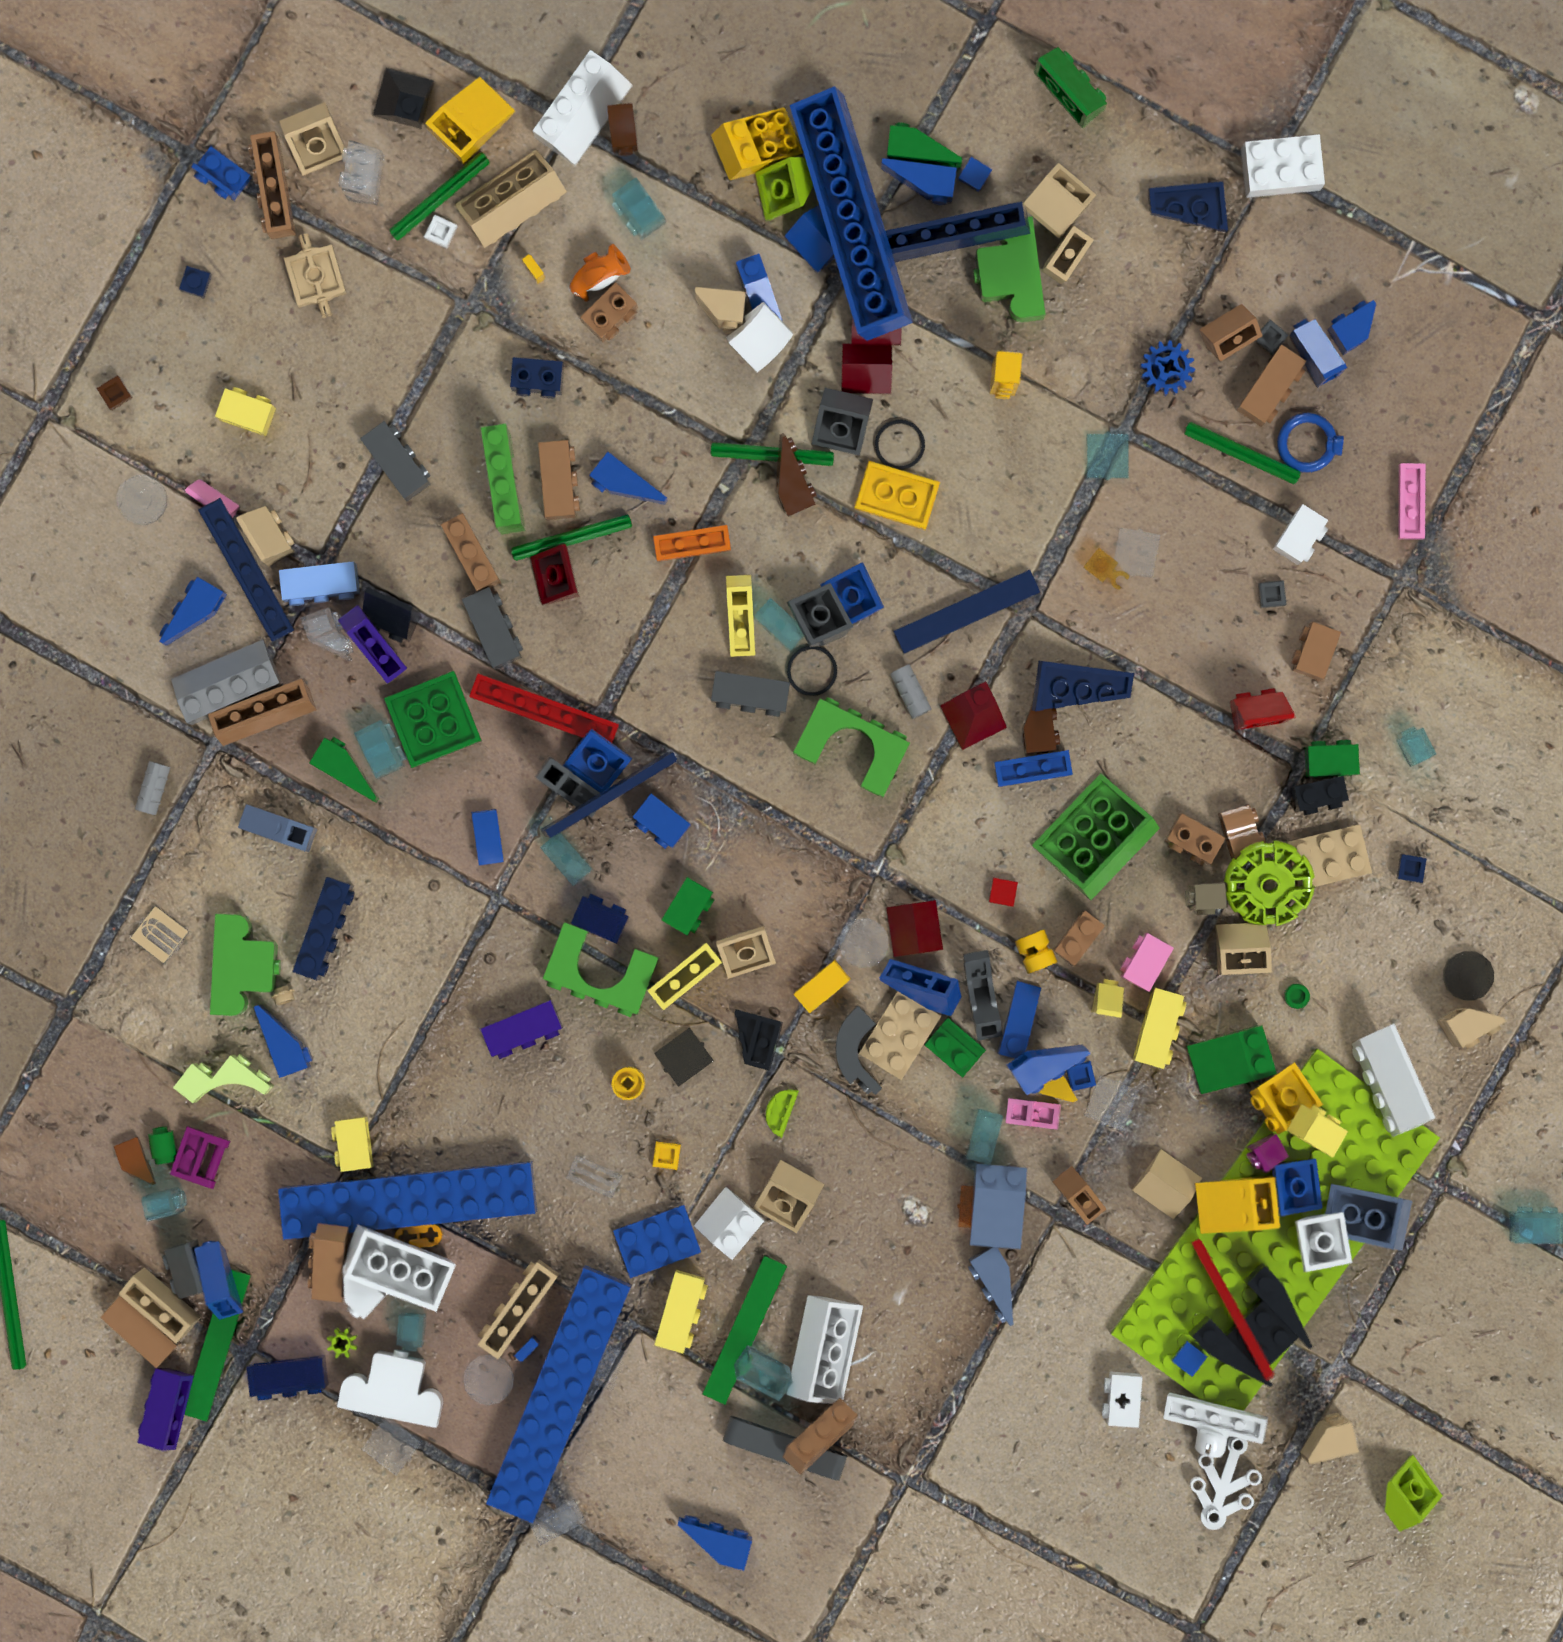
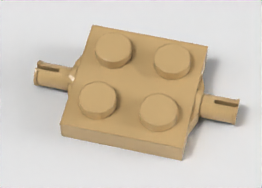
(315, 275)

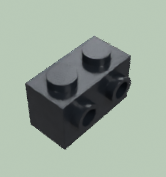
(1319, 794)

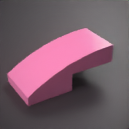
(1033, 1113)

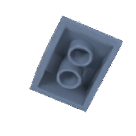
(998, 1206)
(1371, 1216)

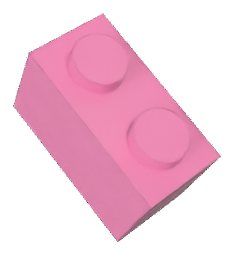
(1146, 961)

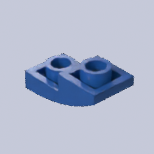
(487, 837)

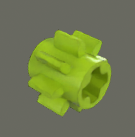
(340, 1349)

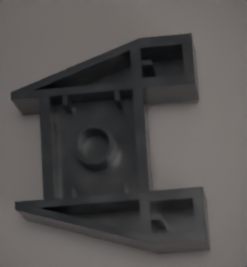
(1270, 1321)

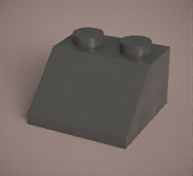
(842, 421)
(820, 616)
(184, 1269)

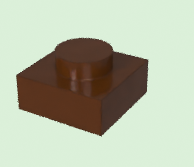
(114, 393)

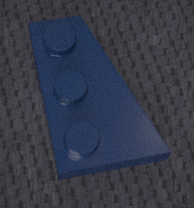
(1192, 204)

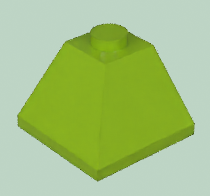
(784, 186)
(1410, 1495)

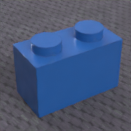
(661, 821)

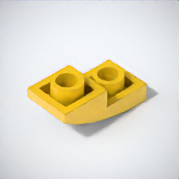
(822, 986)

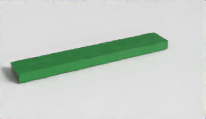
(744, 1328)
(214, 1357)

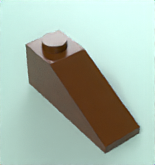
(622, 129)

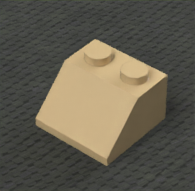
(313, 138)
(723, 307)
(266, 535)
(788, 1196)
(1330, 1440)

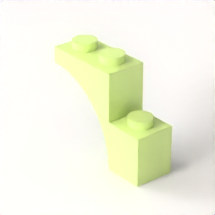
(236, 1070)

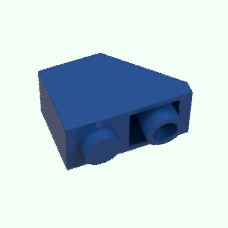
(1353, 329)

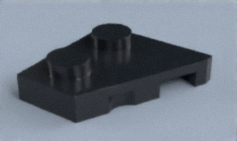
(758, 1038)

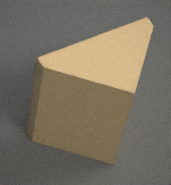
(745, 952)
(1167, 1184)

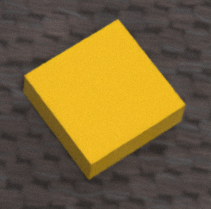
(533, 268)
(666, 1155)

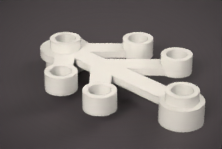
(1224, 1486)

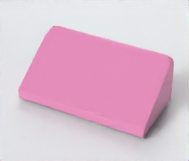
(206, 494)

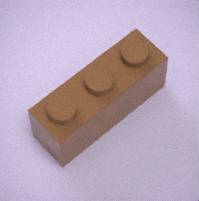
(1272, 386)
(558, 480)
(470, 553)
(327, 1262)
(139, 1332)
(820, 1436)

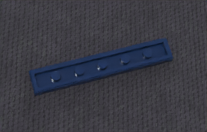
(246, 569)
(966, 611)
(609, 795)

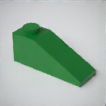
(915, 146)
(340, 764)

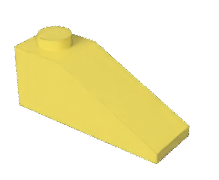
(740, 615)

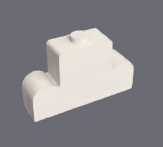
(393, 1390)

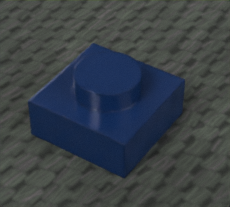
(195, 282)
(1411, 868)

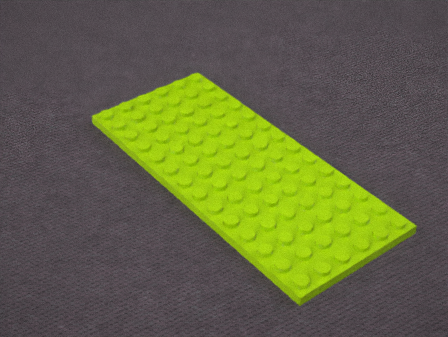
(1181, 1288)

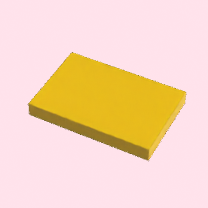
(897, 495)

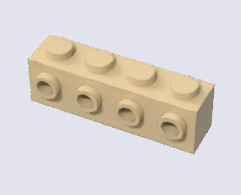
(518, 1309)

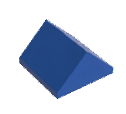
(811, 239)

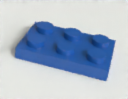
(657, 1241)

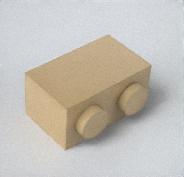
(1067, 255)

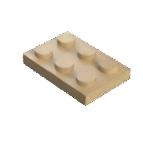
(1334, 855)
(899, 1035)

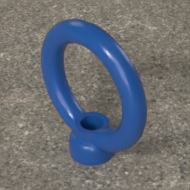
(1333, 446)

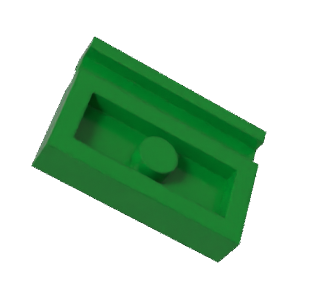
(955, 1047)

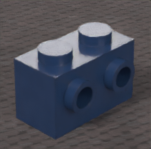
(537, 377)

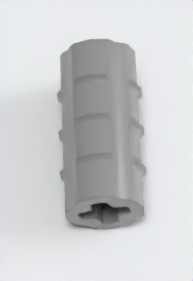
(910, 691)
(152, 788)

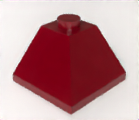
(973, 715)

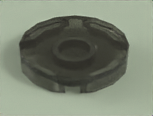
(1468, 975)

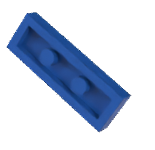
(1033, 768)

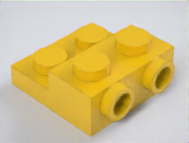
(1282, 1097)

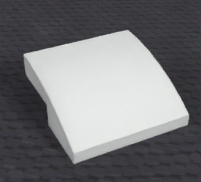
(760, 337)

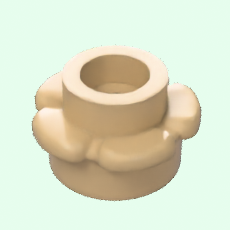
(283, 995)

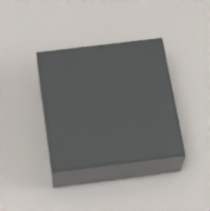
(1272, 337)
(1272, 594)

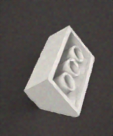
(581, 108)
(1392, 1081)
(397, 1268)
(824, 1349)

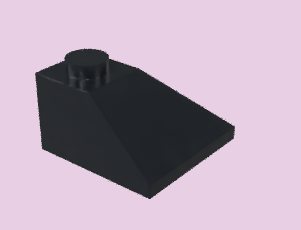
(403, 98)

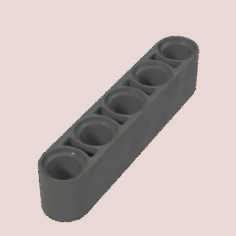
(774, 1443)

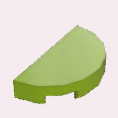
(779, 1110)

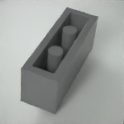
(396, 460)
(493, 627)
(750, 693)

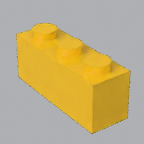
(1005, 374)

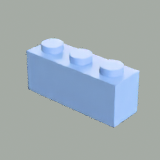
(319, 583)

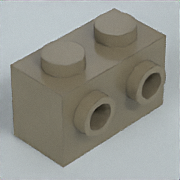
(1206, 898)

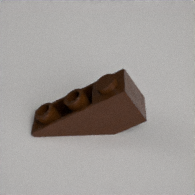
(790, 483)
(1039, 731)

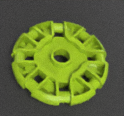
(1266, 869)

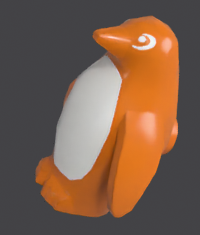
(599, 272)

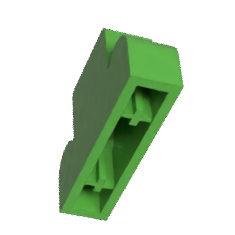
(1013, 274)
(239, 965)

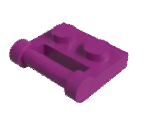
(192, 1154)

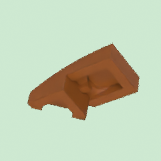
(133, 1160)

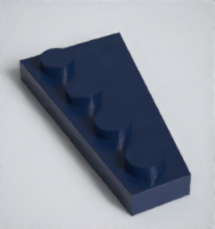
(1069, 685)

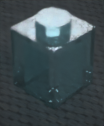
(1415, 746)
(411, 1331)

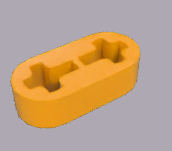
(421, 1242)

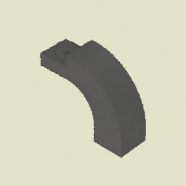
(565, 783)
(982, 995)
(847, 1044)

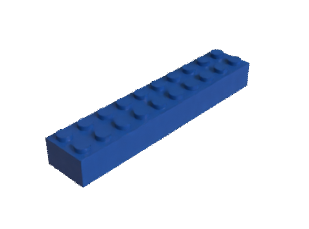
(851, 214)
(409, 1199)
(558, 1394)

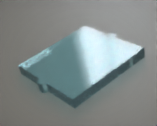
(1107, 455)

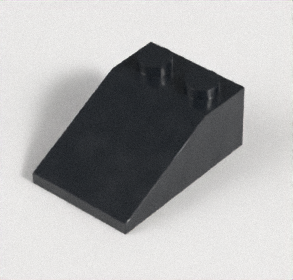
(390, 615)

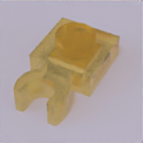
(1103, 566)

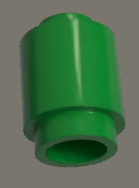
(162, 1145)

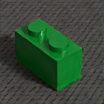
(1332, 760)
(688, 906)

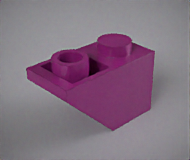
(1266, 1153)

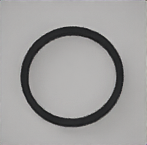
(900, 422)
(805, 692)

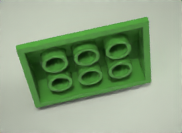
(1096, 836)

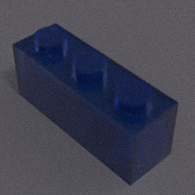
(287, 1377)

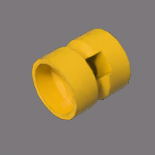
(1040, 959)
(628, 1083)

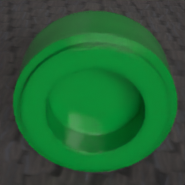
(1296, 996)

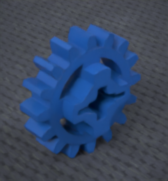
(1158, 364)

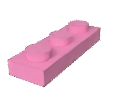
(1411, 501)

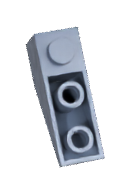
(277, 828)
(995, 1275)

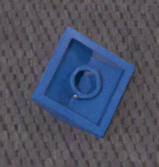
(856, 593)
(597, 761)
(1297, 1186)

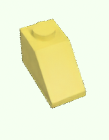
(1108, 998)

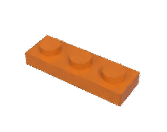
(692, 543)

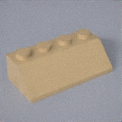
(511, 198)

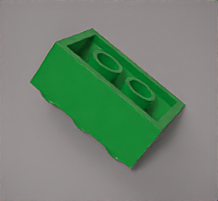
(1070, 86)

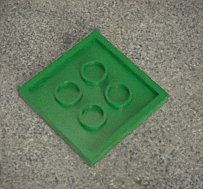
(433, 719)

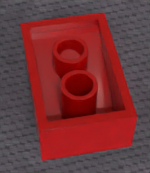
(1260, 710)

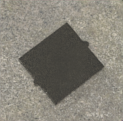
(684, 1057)

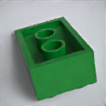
(1231, 1059)

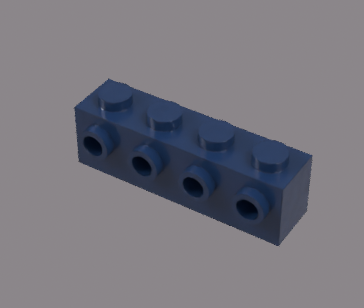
(323, 929)

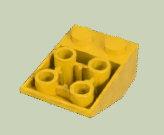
(469, 119)
(755, 142)
(1237, 1205)

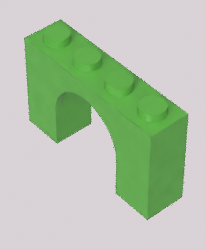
(503, 490)
(829, 719)
(564, 972)

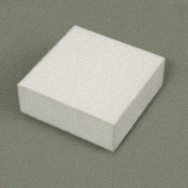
(440, 231)

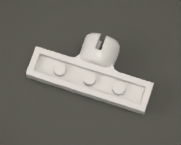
(1214, 1422)

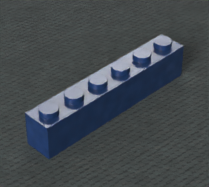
(958, 231)

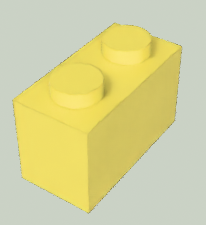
(245, 411)
(1317, 1130)
(353, 1144)

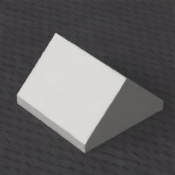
(1323, 1241)

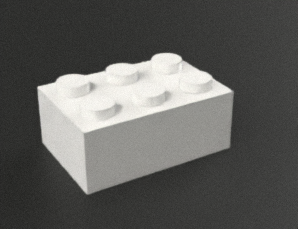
(1282, 166)

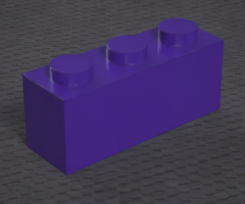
(372, 644)
(522, 1029)
(165, 1409)

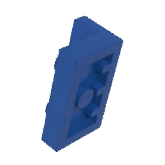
(221, 173)

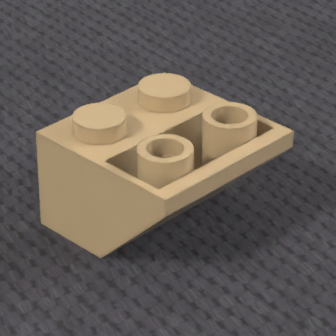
(1059, 200)
(1242, 949)
(1466, 1025)

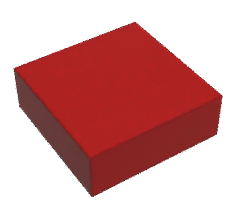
(1003, 892)

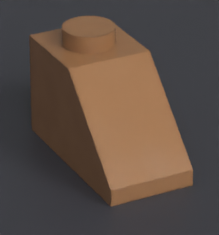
(1079, 1195)

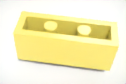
(685, 976)
(1159, 1028)
(681, 1312)

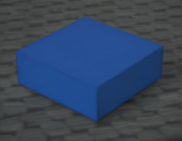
(975, 174)
(1081, 1076)
(527, 1348)
(1189, 1358)

